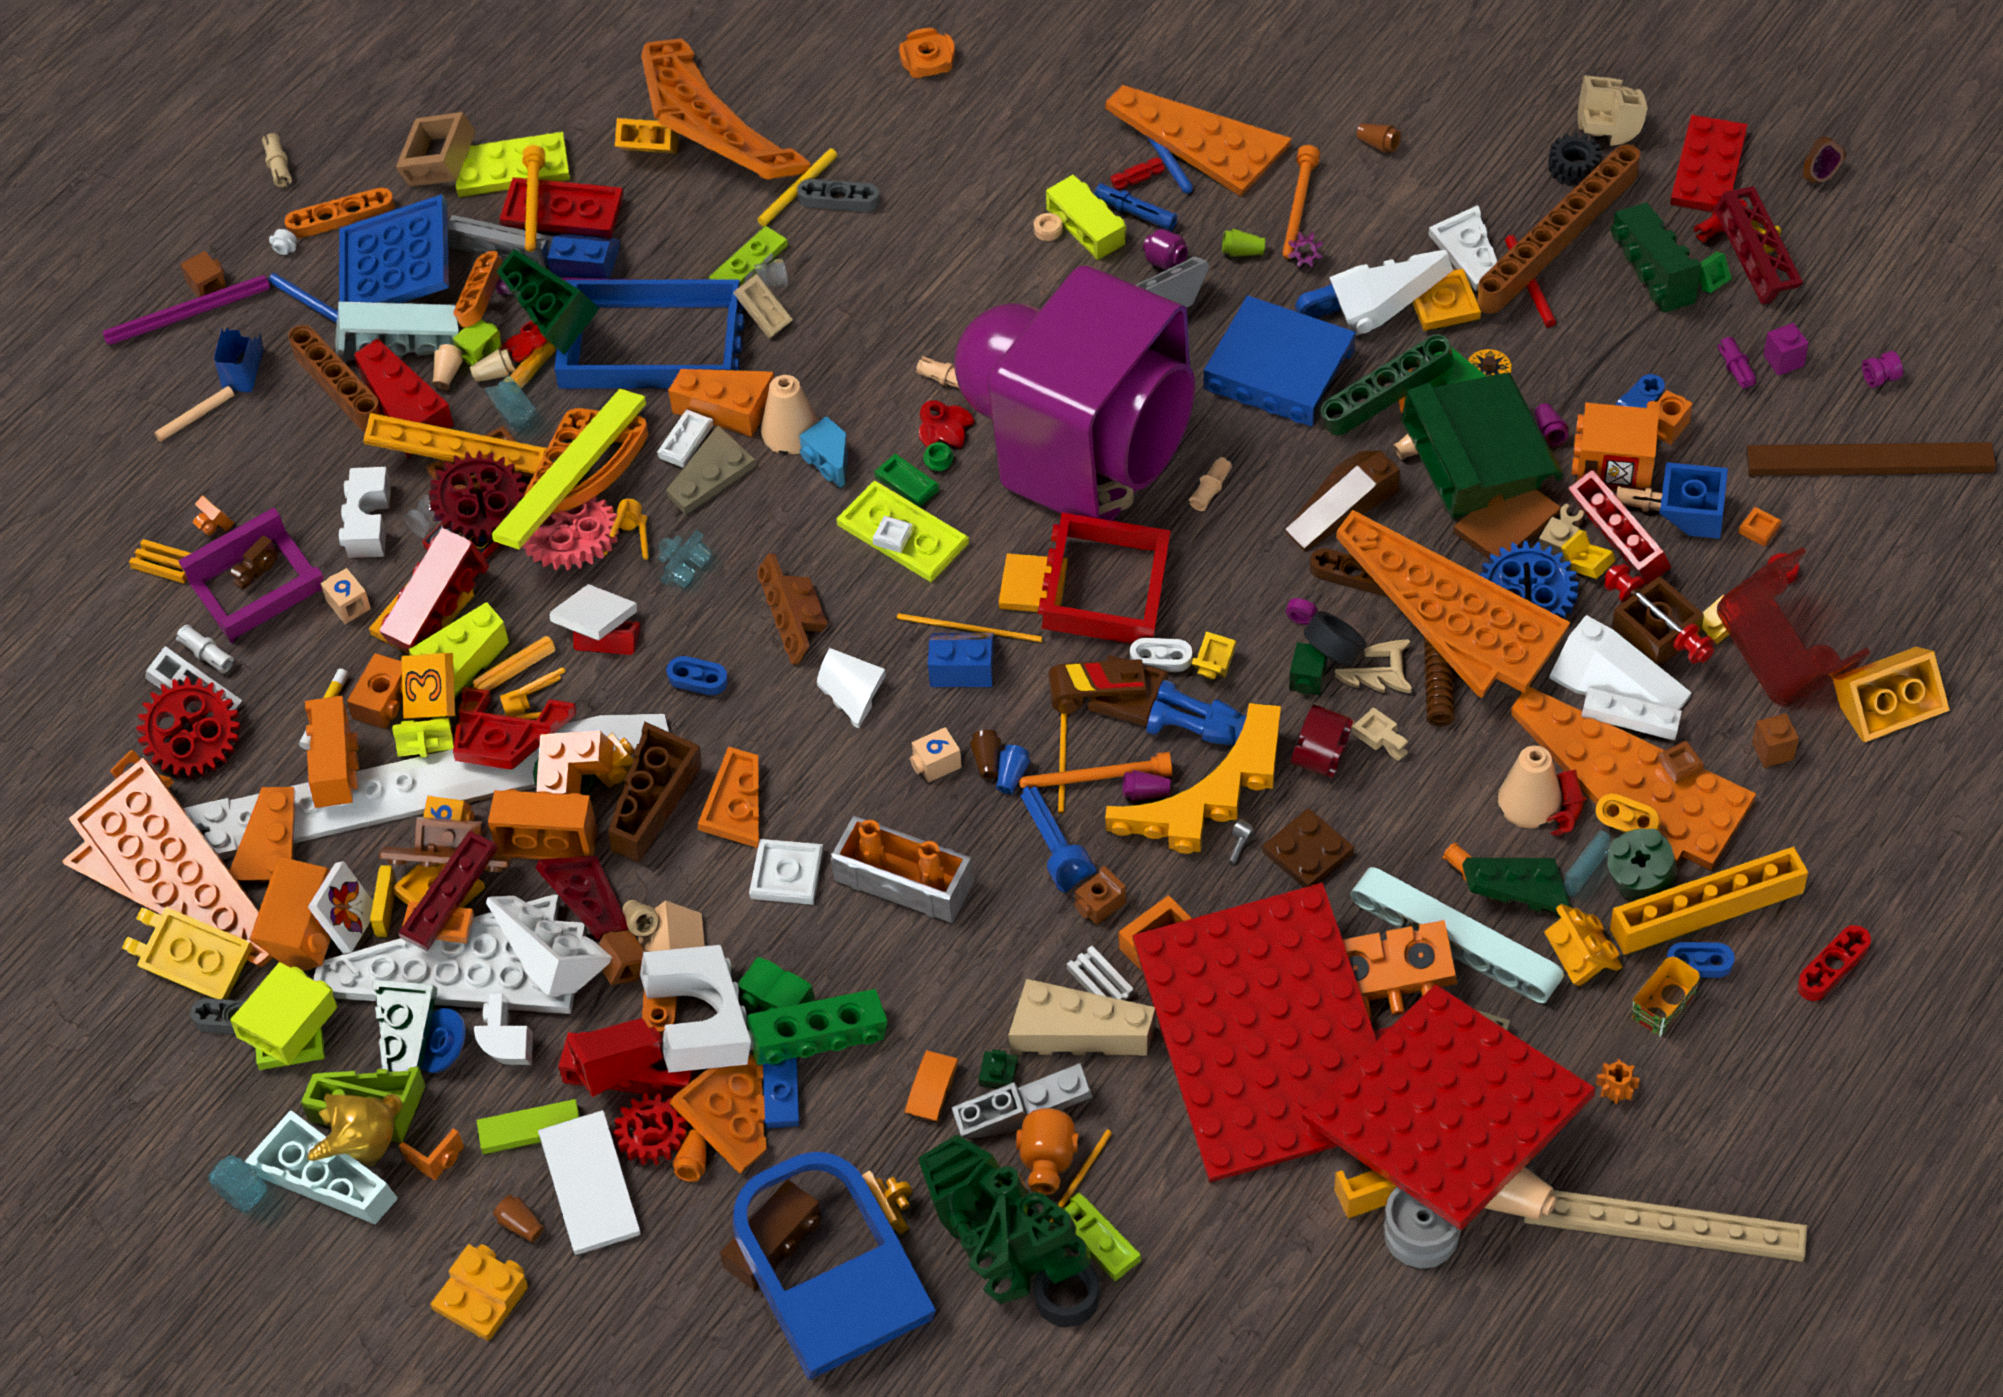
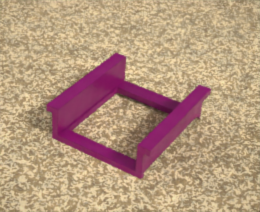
(229, 551)

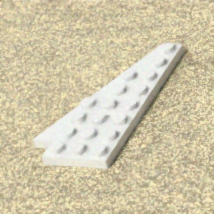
(458, 970)

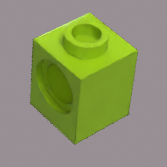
(478, 341)

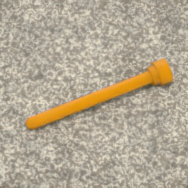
(533, 160)

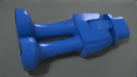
(1221, 721)

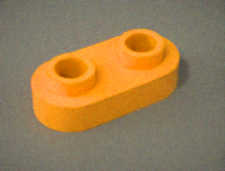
(1629, 813)

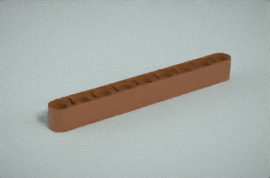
(1558, 229)

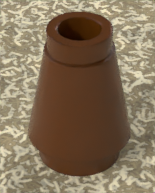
(986, 751)

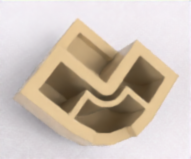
(1611, 109)

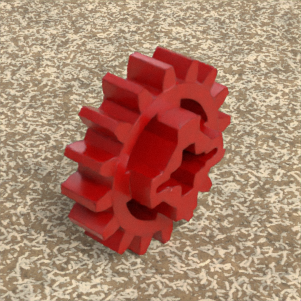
(651, 1129)

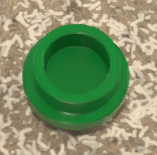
(938, 456)

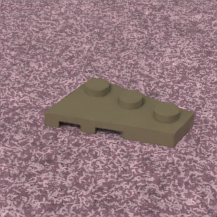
(709, 471)

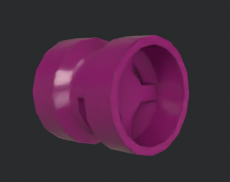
(1881, 369)

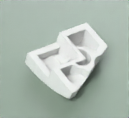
(850, 683)

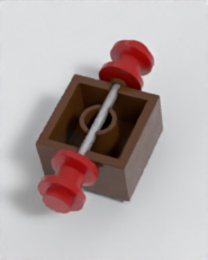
(1657, 618)

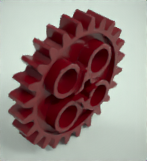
(450, 502)

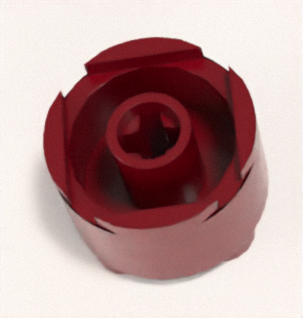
(1322, 741)

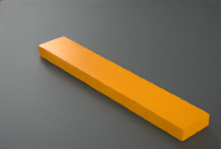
(446, 443)

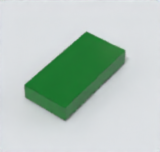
(906, 480)

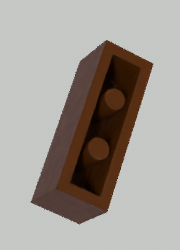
(777, 1228)

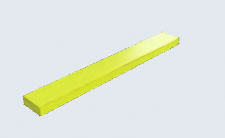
(568, 469)

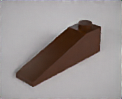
(1353, 485)

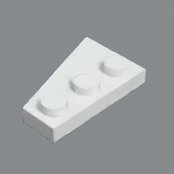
(1466, 244)

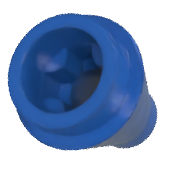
(1012, 766)

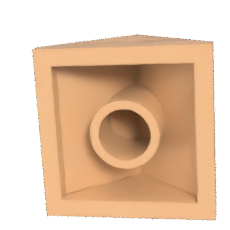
(676, 929)

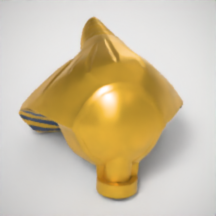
(359, 1127)

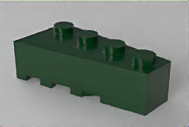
(1657, 257)
(550, 301)

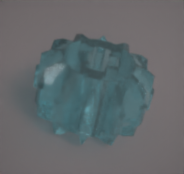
(237, 1183)

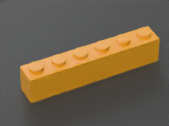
(1708, 900)

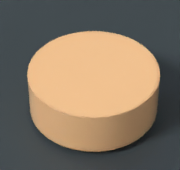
(1048, 227)

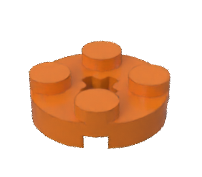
(919, 64)

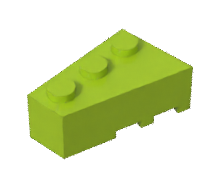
(405, 1084)

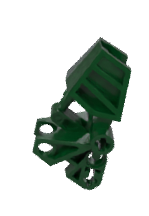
(1000, 1219)

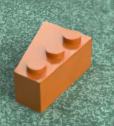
(726, 396)
(331, 752)

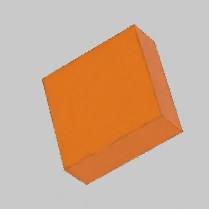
(1760, 526)

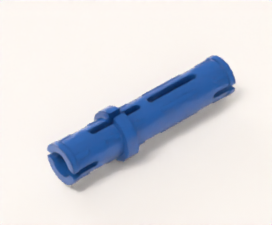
(1125, 202)

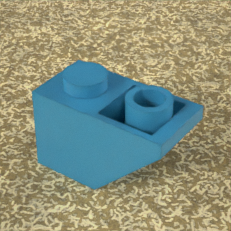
(826, 449)

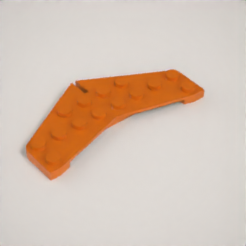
(691, 109)

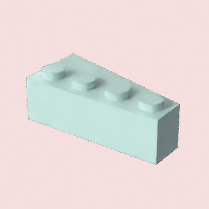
(398, 326)
(332, 1180)

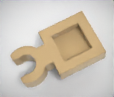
(1561, 530)

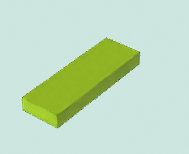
(522, 1126)

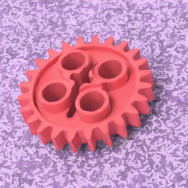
(573, 535)

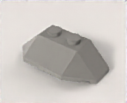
(1179, 282)

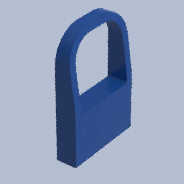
(850, 1305)

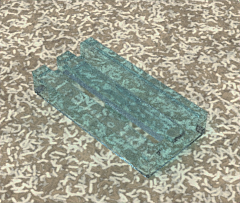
(1587, 863)

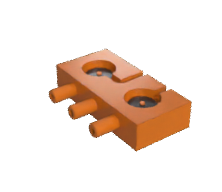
(1402, 963)

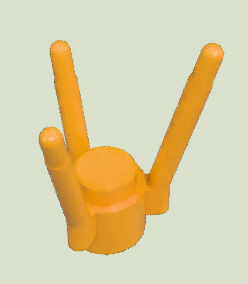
(628, 517)
(517, 702)

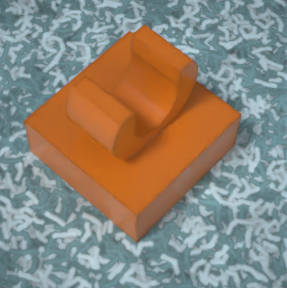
(211, 517)

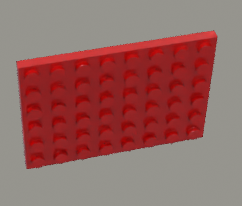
(1255, 1023)

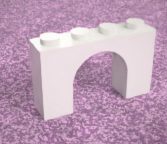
(704, 975)

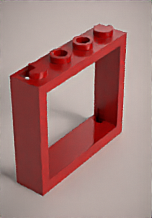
(1095, 623)

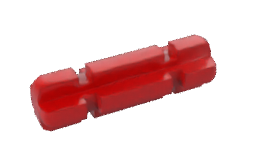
(1137, 173)

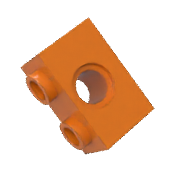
(378, 692)

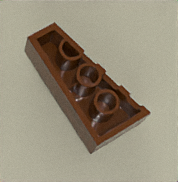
(652, 789)

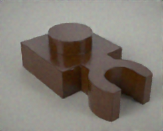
(257, 561)

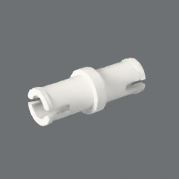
(205, 649)

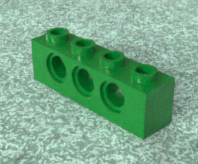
(829, 1015)

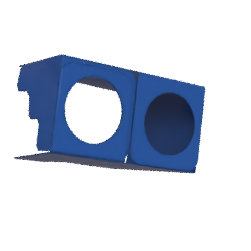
(243, 375)

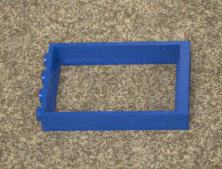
(650, 294)

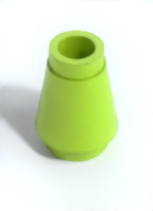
(1240, 243)

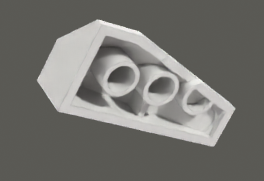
(1608, 662)

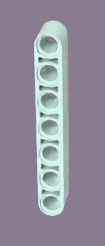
(1469, 940)

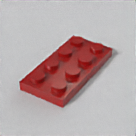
(1708, 162)
(565, 207)

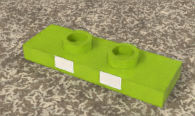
(759, 249)

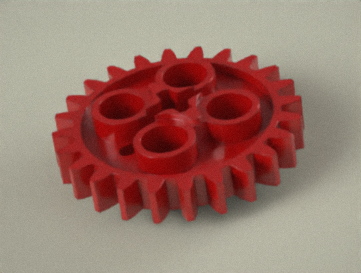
(203, 750)

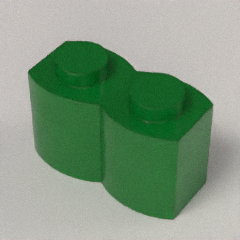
(770, 987)

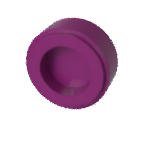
(1300, 611)

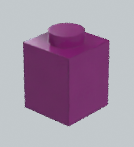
(1785, 349)

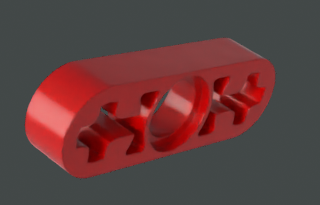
(1830, 976)

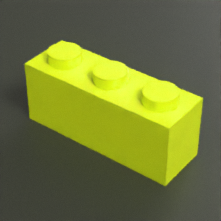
(1086, 216)

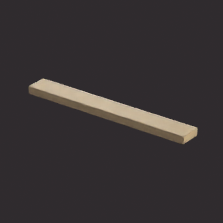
(1676, 1226)

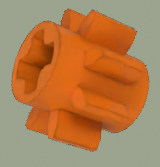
(1617, 1072)

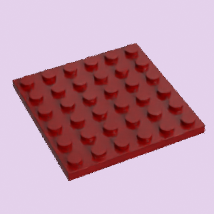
(1448, 1106)

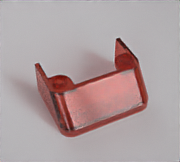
(1771, 643)

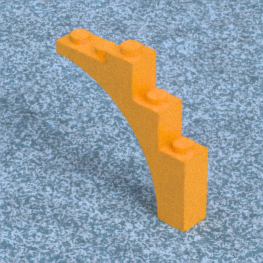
(1216, 796)

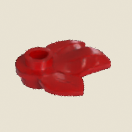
(525, 343)
(945, 427)

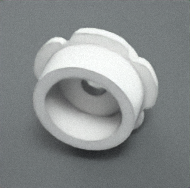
(283, 241)

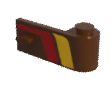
(1077, 680)

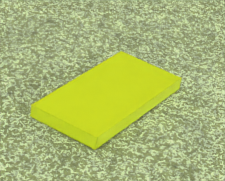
(931, 543)

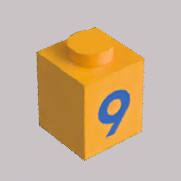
(448, 809)

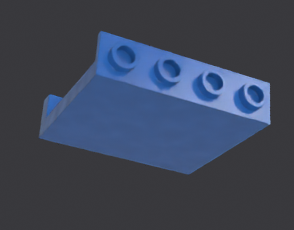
(1278, 360)

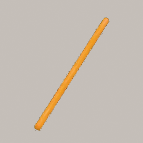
(969, 627)
(1062, 762)
(1084, 1169)

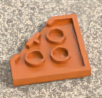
(728, 1111)

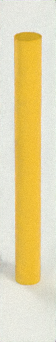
(769, 214)

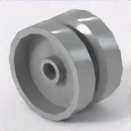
(1417, 1233)

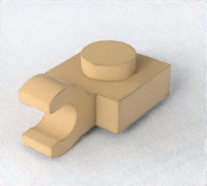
(1379, 730)

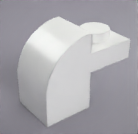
(503, 1043)

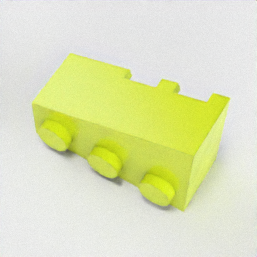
(473, 641)

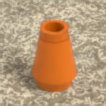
(691, 1158)

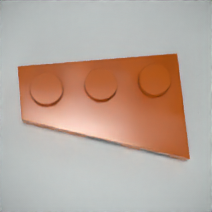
(733, 800)
(267, 836)

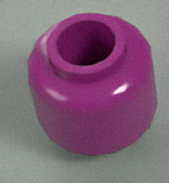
(1165, 249)

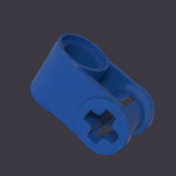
(1645, 390)

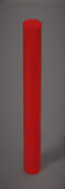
(1535, 292)

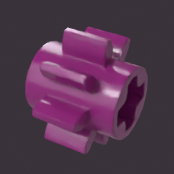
(1308, 257)

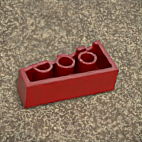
(400, 389)

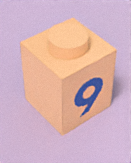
(345, 596)
(935, 755)

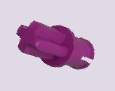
(1737, 362)

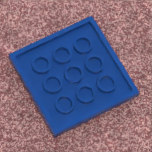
(395, 254)

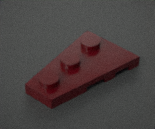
(585, 891)

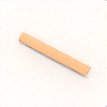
(194, 413)

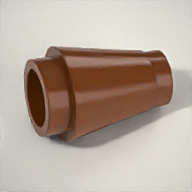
(1380, 136)
(518, 1218)

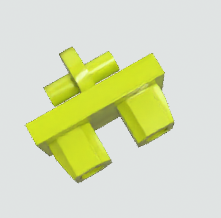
(423, 737)

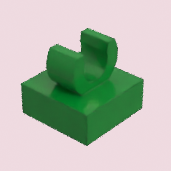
(1714, 272)

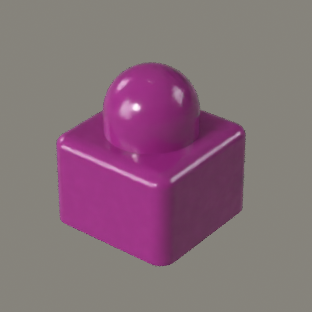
(1081, 389)

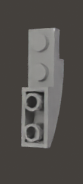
(1007, 1107)

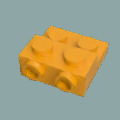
(480, 1291)

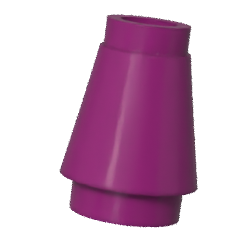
(1551, 425)
(1144, 786)

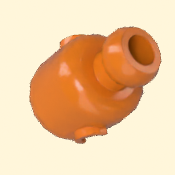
(1046, 1147)

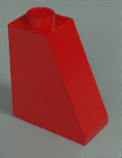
(614, 1053)

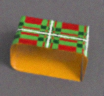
(1681, 975)

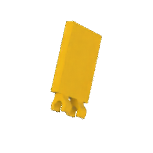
(190, 953)

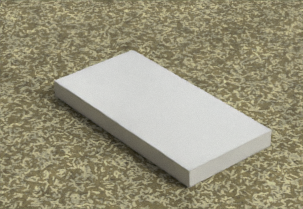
(589, 1182)

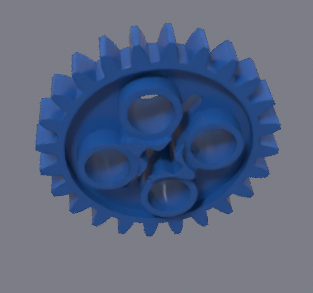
(1557, 587)

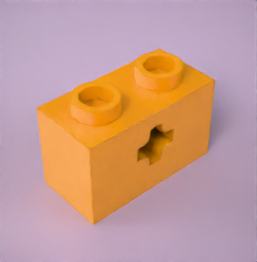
(645, 136)

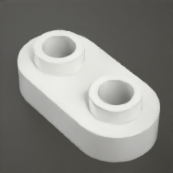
(1162, 653)

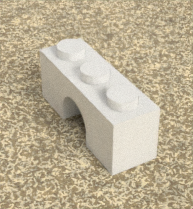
(365, 491)

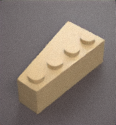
(1078, 1022)

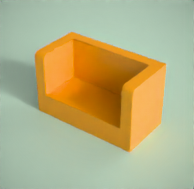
(1362, 1192)

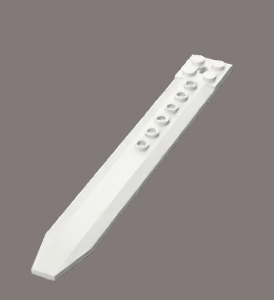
(398, 789)

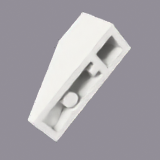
(171, 666)

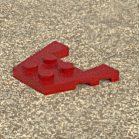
(502, 739)

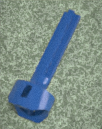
(1069, 862)

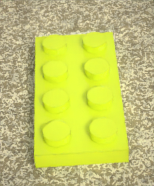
(493, 165)

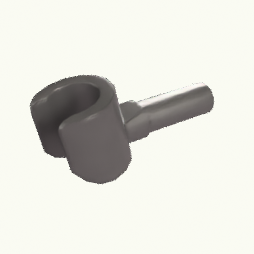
(1245, 835)

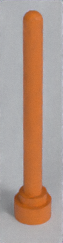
(1307, 160)
(1158, 765)

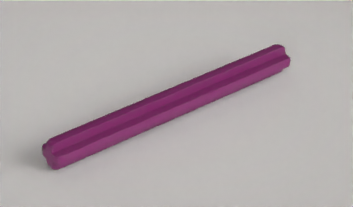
(186, 310)

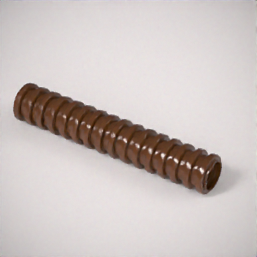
(1438, 687)

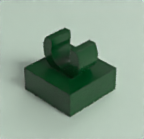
(997, 1069)

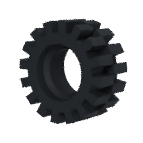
(1573, 147)

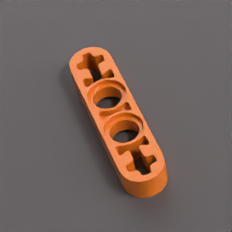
(338, 209)
(478, 289)

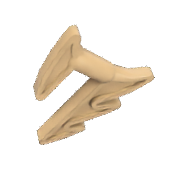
(1371, 677)

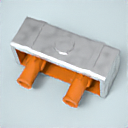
(902, 869)

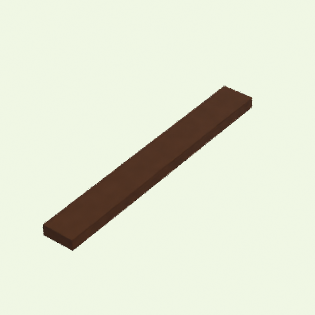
(1870, 458)

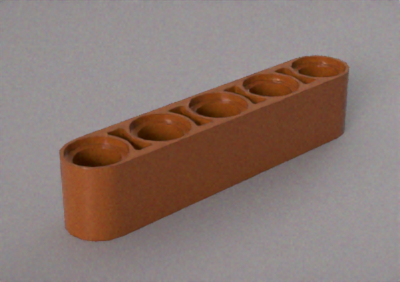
(333, 375)

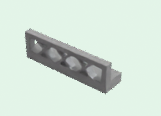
(485, 237)

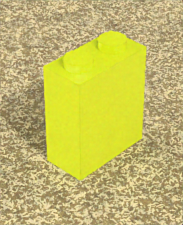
(284, 1013)

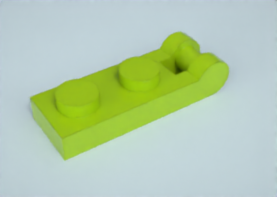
(1106, 1244)

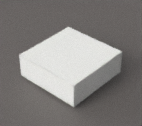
(892, 534)

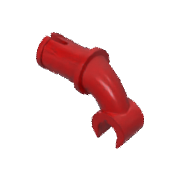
(1573, 802)

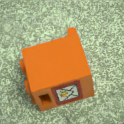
(1617, 444)

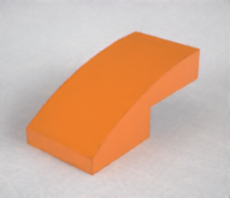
(931, 1086)

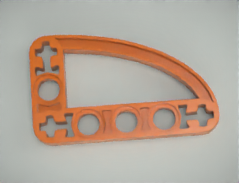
(632, 437)

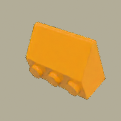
(1892, 693)

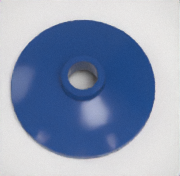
(444, 1040)

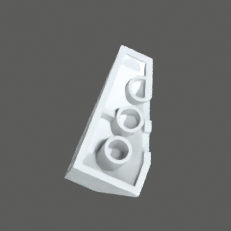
(1378, 293)
(546, 949)

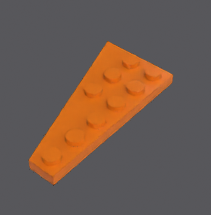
(1214, 144)

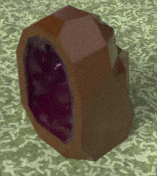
(1823, 160)

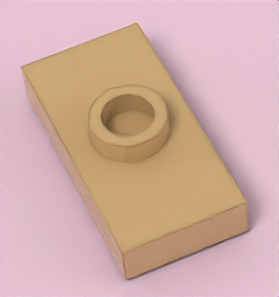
(762, 306)

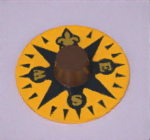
(1491, 362)

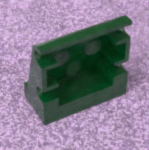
(1477, 441)

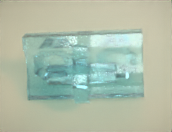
(512, 404)
(676, 568)

